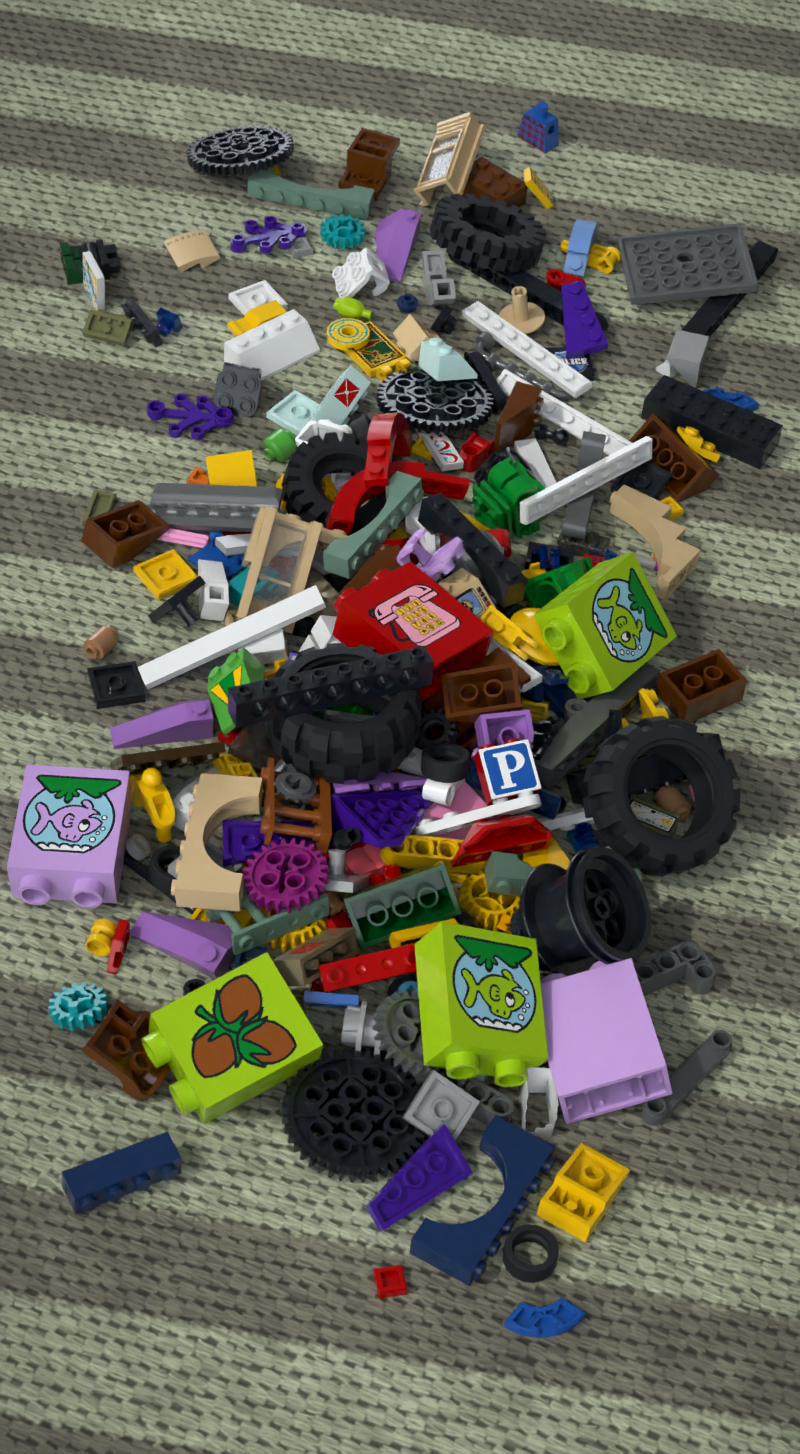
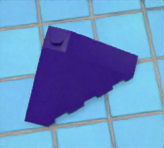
(379, 815)

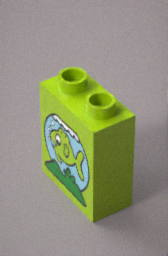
(605, 626)
(480, 1003)

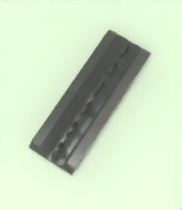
(212, 505)

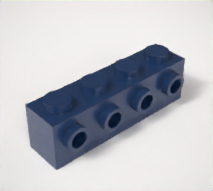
(121, 1173)

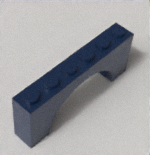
(465, 1247)

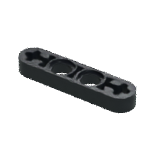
(484, 375)

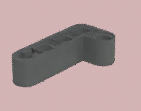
(679, 962)

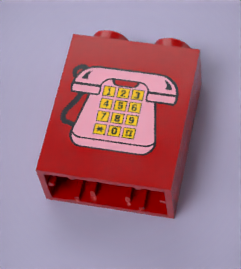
(411, 611)

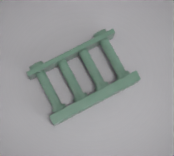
(268, 928)

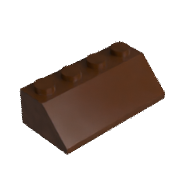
(671, 453)

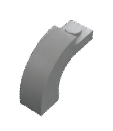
(436, 285)

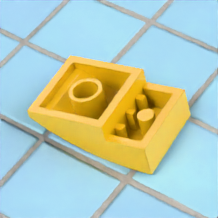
(582, 1192)

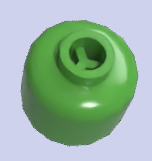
(280, 445)

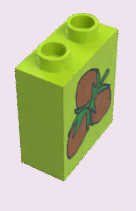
(231, 1039)

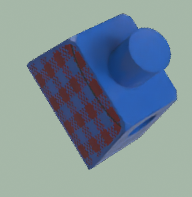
(539, 128)

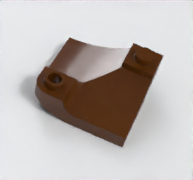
(120, 1051)

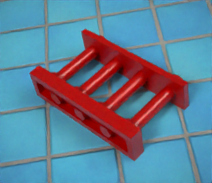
(365, 969)

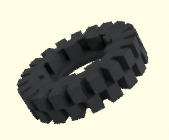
(455, 226)
(307, 469)

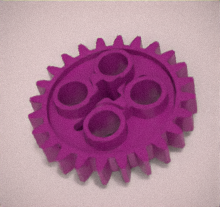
(302, 881)

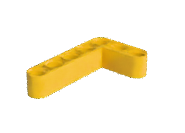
(431, 848)

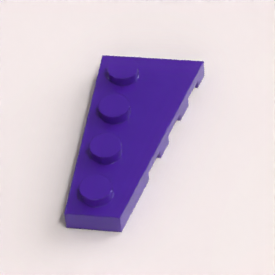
(581, 324)
(244, 837)
(423, 1177)

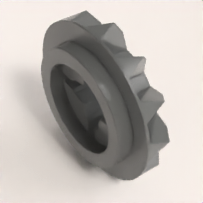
(288, 780)

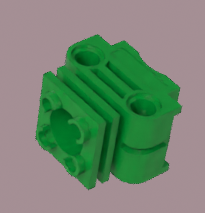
(499, 500)
(548, 585)

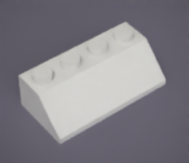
(273, 345)

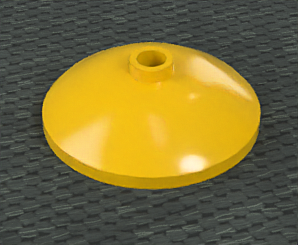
(527, 622)

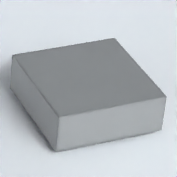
(300, 248)

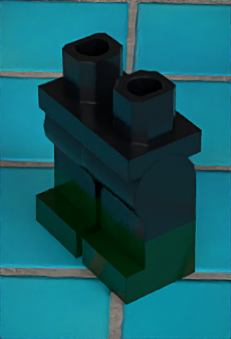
(73, 260)

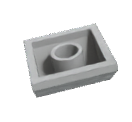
(688, 355)

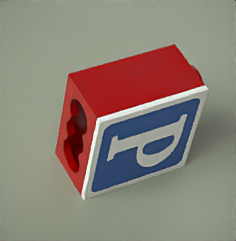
(506, 770)

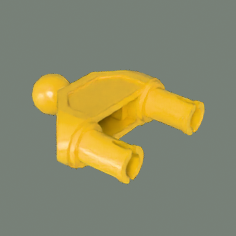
(154, 797)

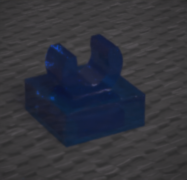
(167, 322)
(548, 556)
(582, 838)

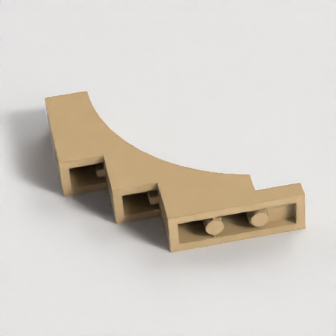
(651, 519)

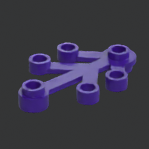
(268, 236)
(216, 417)

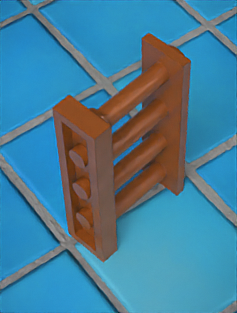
(319, 816)

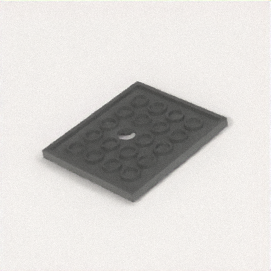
(717, 264)

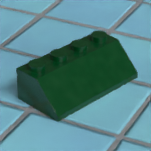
(402, 903)

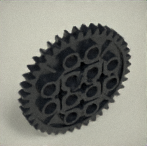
(240, 150)
(434, 403)
(360, 1158)

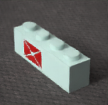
(342, 398)

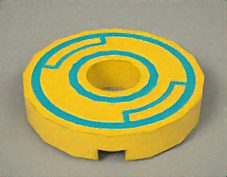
(339, 328)

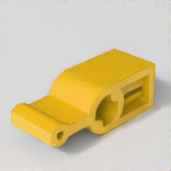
(256, 317)

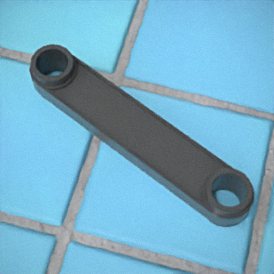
(689, 1076)

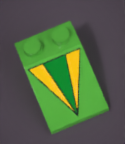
(237, 670)

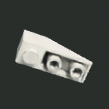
(214, 593)

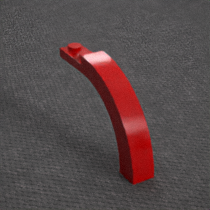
(386, 438)
(355, 493)

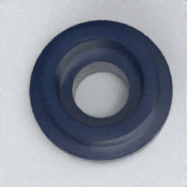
(407, 303)

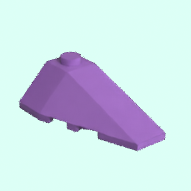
(396, 240)
(170, 724)
(503, 726)
(382, 782)
(192, 942)

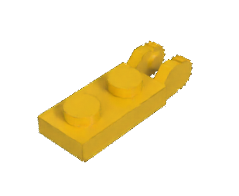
(506, 631)

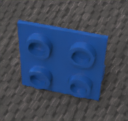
(211, 552)

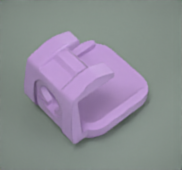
(433, 564)

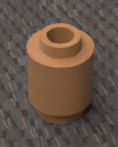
(101, 642)
(673, 801)

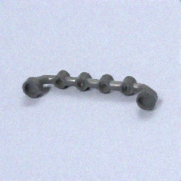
(486, 341)

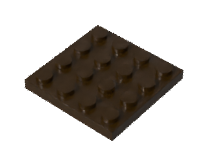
(172, 757)

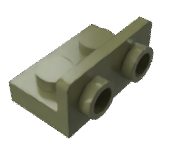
(108, 327)

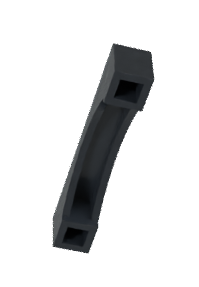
(502, 577)

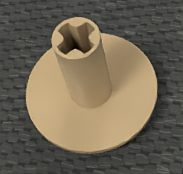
(523, 314)

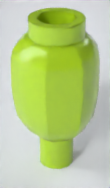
(351, 308)

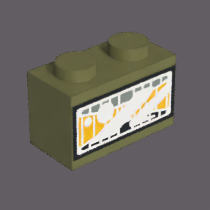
(655, 818)

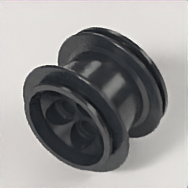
(585, 911)

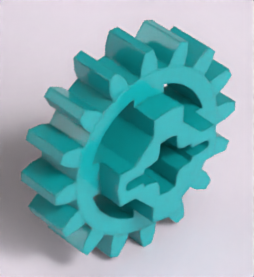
(341, 232)
(78, 1006)

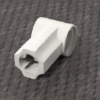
(440, 792)

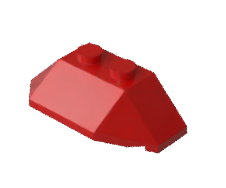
(505, 834)

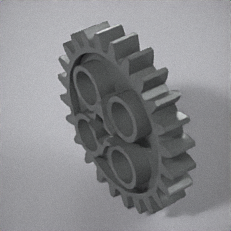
(400, 1029)

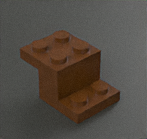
(369, 161)

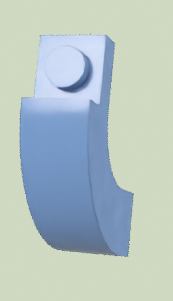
(580, 243)

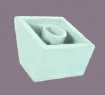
(443, 361)

